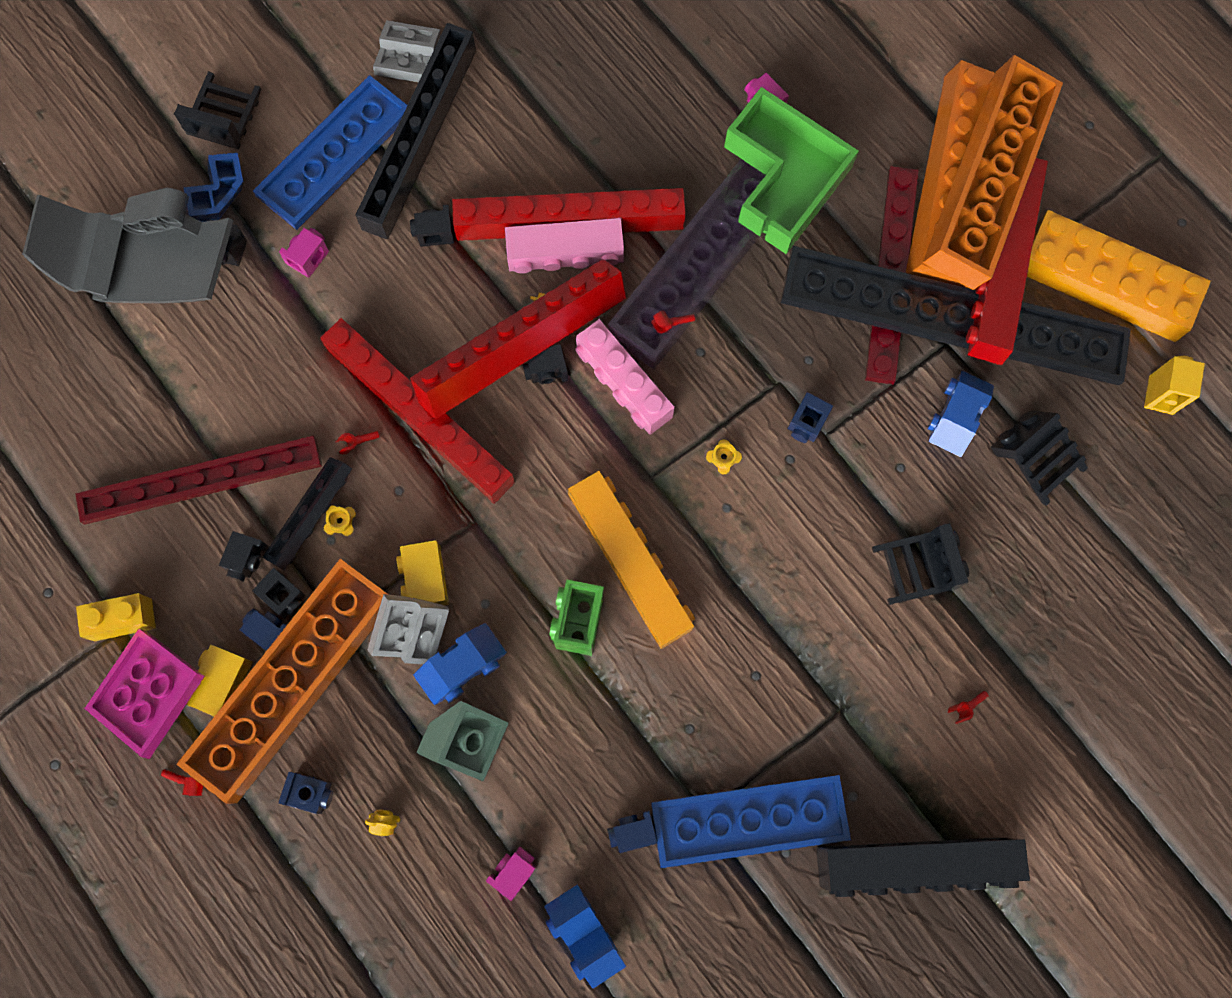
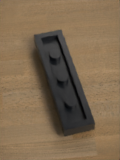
(307, 513)

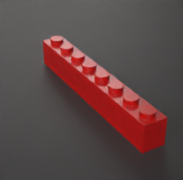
(637, 209)
(1001, 297)
(518, 338)
(399, 395)

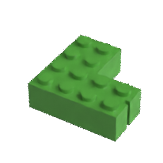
(799, 163)

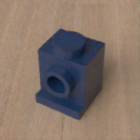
(814, 410)
(262, 628)
(293, 788)
(632, 833)

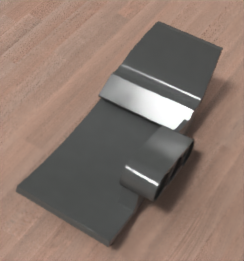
(129, 256)

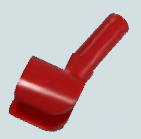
(663, 323)
(353, 440)
(965, 709)
(191, 786)

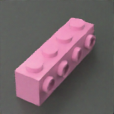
(564, 245)
(624, 377)

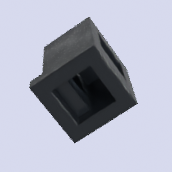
(433, 227)
(546, 366)
(242, 556)
(271, 589)

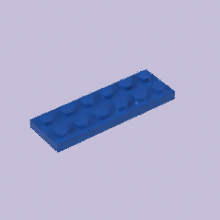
(331, 152)
(750, 821)

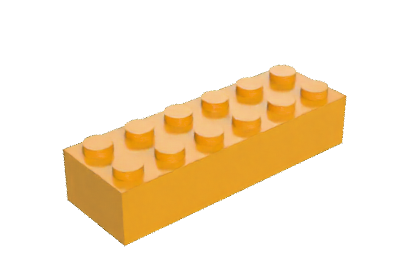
(1115, 277)

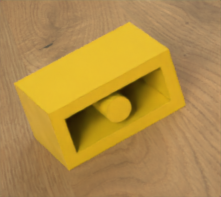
(1174, 385)
(423, 572)
(115, 617)
(222, 676)

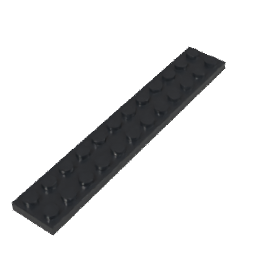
(944, 314)

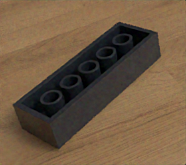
(923, 863)

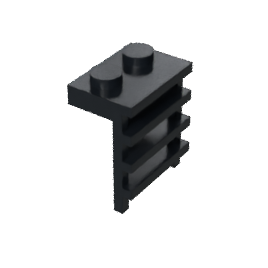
(213, 127)
(1030, 441)
(941, 560)

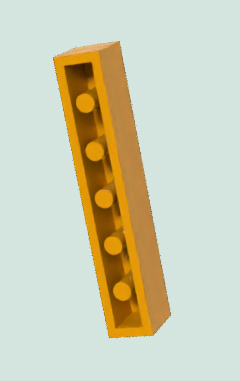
(631, 560)

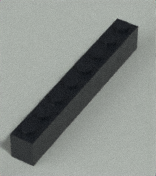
(416, 131)

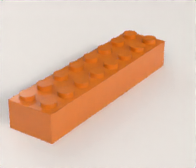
(957, 114)
(993, 173)
(284, 684)

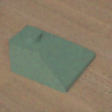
(463, 739)

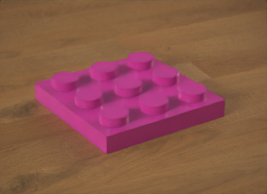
(144, 693)

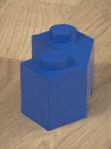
(212, 200)
(961, 414)
(448, 672)
(583, 933)

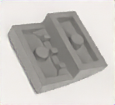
(405, 50)
(407, 629)

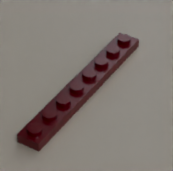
(893, 255)
(198, 480)

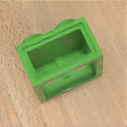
(572, 620)

